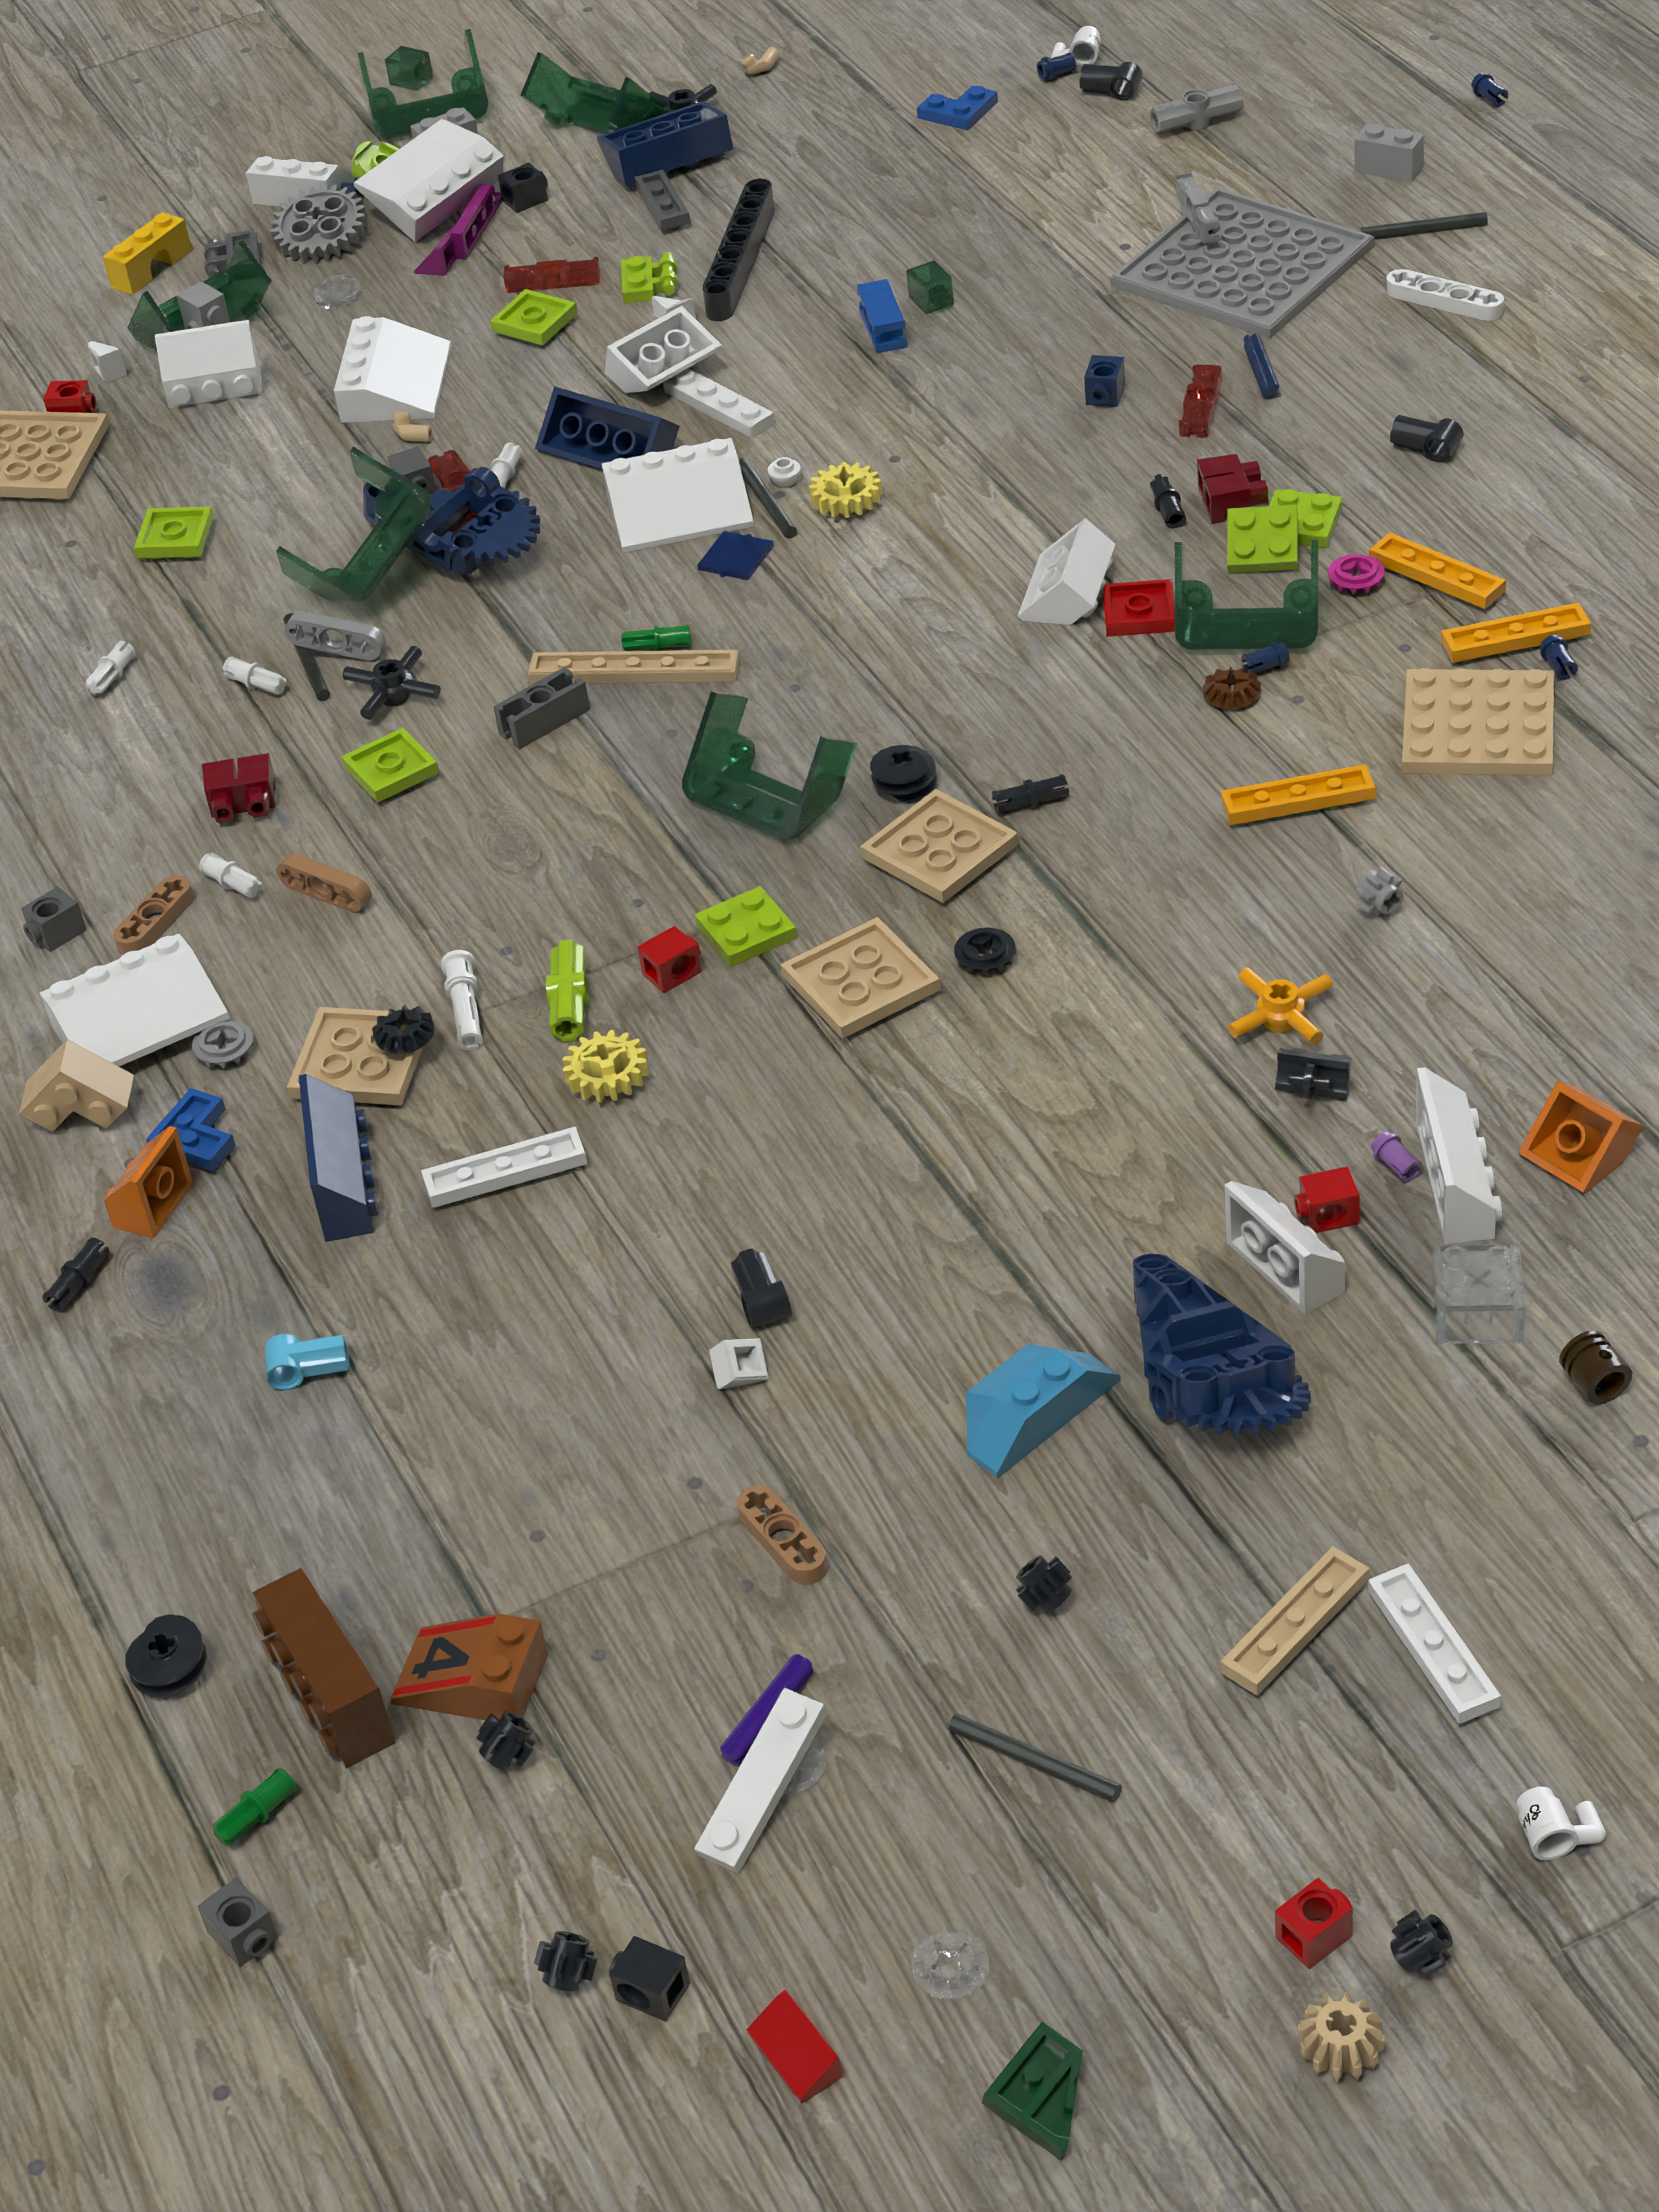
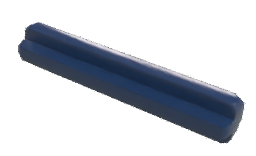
(1261, 365)

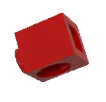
(69, 397)
(669, 959)
(1328, 1200)
(1314, 1940)

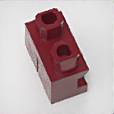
(1229, 484)
(240, 792)

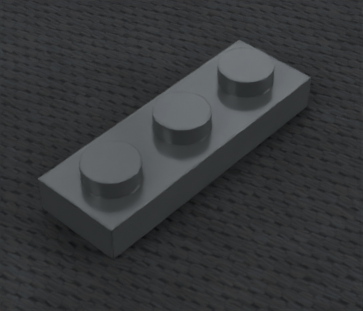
(662, 200)

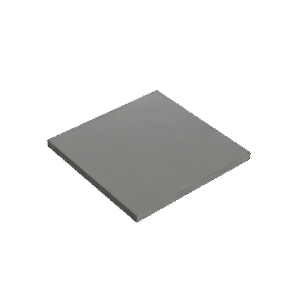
(1258, 271)

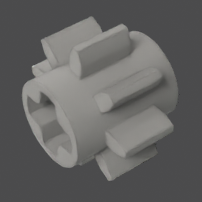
(1379, 892)

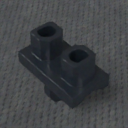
(1313, 1073)

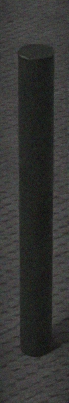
(1426, 225)
(767, 499)
(311, 668)
(1035, 1757)

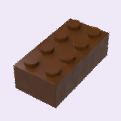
(322, 1669)

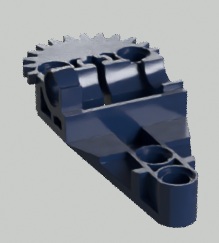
(499, 529)
(1185, 1344)

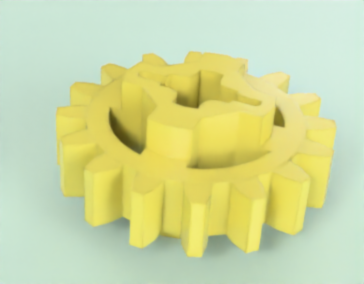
(845, 489)
(605, 1066)

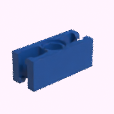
(881, 316)

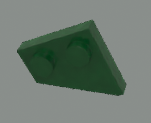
(1039, 2089)

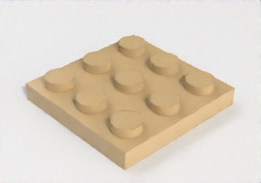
(939, 845)
(860, 977)
(344, 1055)

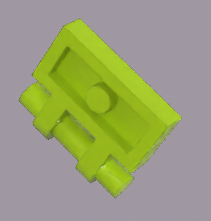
(644, 278)

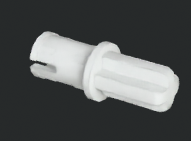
(505, 464)
(110, 668)
(254, 675)
(229, 875)

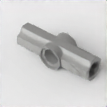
(1196, 109)

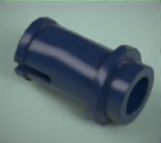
(1050, 67)
(1484, 85)
(1556, 652)
(1273, 656)

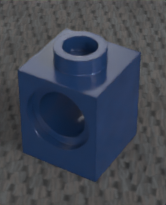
(1104, 380)

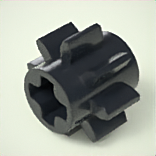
(1043, 1583)
(505, 1740)
(1421, 1943)
(565, 1961)

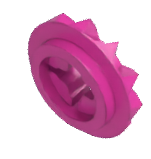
(1343, 569)

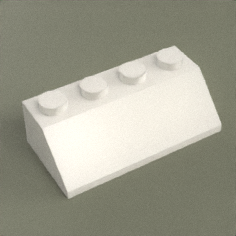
(1455, 1161)

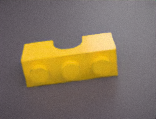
(160, 239)

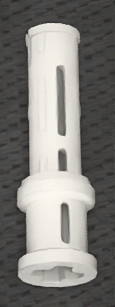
(461, 989)

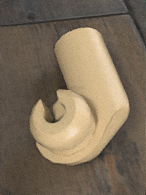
(763, 64)
(409, 431)

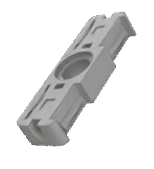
(1197, 208)

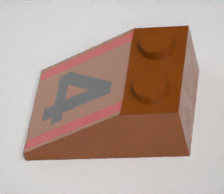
(474, 1667)

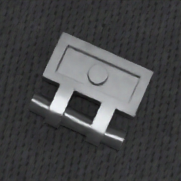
(220, 252)

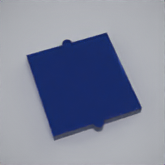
(735, 555)

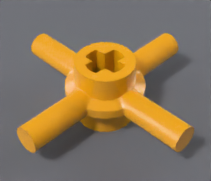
(1280, 1006)

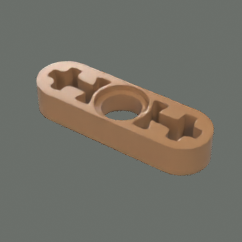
(324, 882)
(170, 898)
(785, 1551)

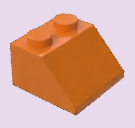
(1579, 1137)
(150, 1186)

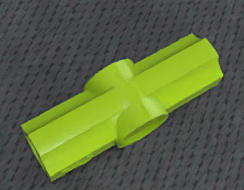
(567, 990)

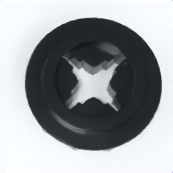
(980, 941)
(416, 1035)

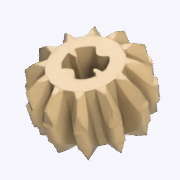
(1341, 2036)

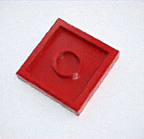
(1139, 607)

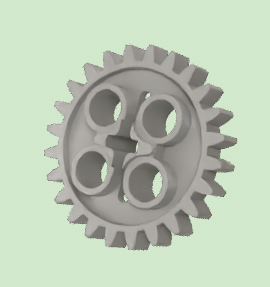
(319, 223)

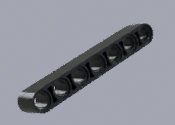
(738, 250)

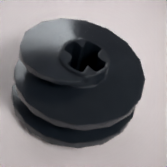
(904, 772)
(166, 1656)

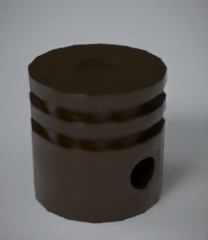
(1594, 1364)

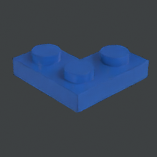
(961, 112)
(193, 1120)

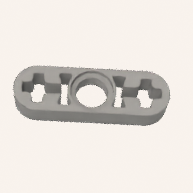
(346, 628)

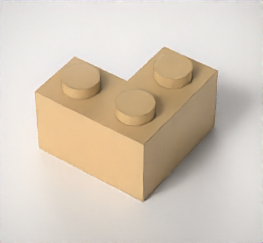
(78, 1083)

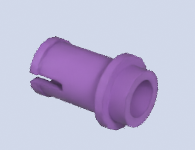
(1389, 1149)

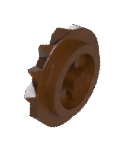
(1245, 692)

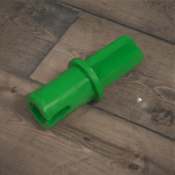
(657, 638)
(254, 1807)

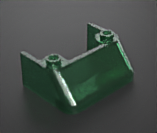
(585, 102)
(395, 120)
(243, 288)
(401, 511)
(1207, 628)
(722, 776)

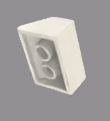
(276, 179)
(658, 351)
(208, 364)
(1068, 577)
(1282, 1248)

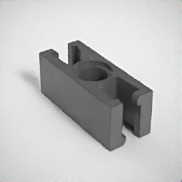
(541, 708)

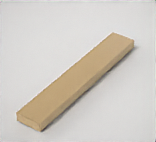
(639, 666)

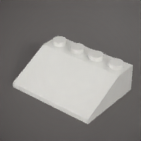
(431, 177)
(390, 371)
(677, 494)
(136, 1002)

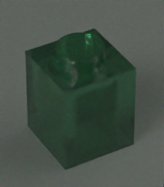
(409, 68)
(930, 287)

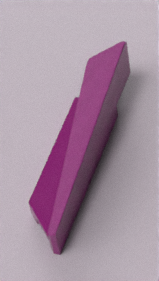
(465, 234)

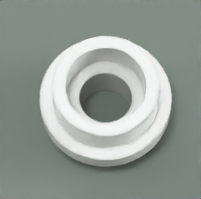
(784, 472)

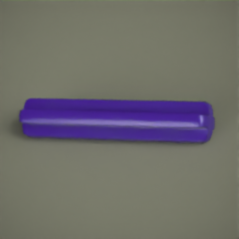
(791, 1676)

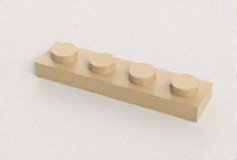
(1294, 1620)

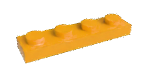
(1438, 570)
(1514, 632)
(1298, 794)

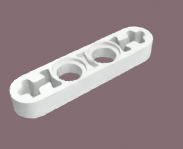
(1443, 294)

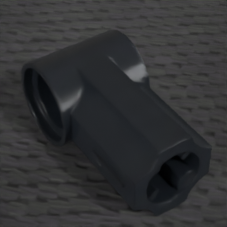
(1111, 79)
(1434, 439)
(761, 1295)

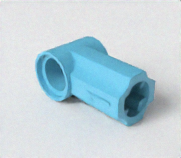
(291, 1359)

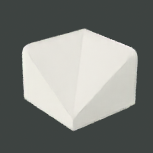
(665, 305)
(106, 361)
(738, 1363)

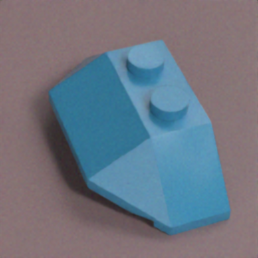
(1030, 1402)

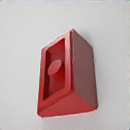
(795, 2047)

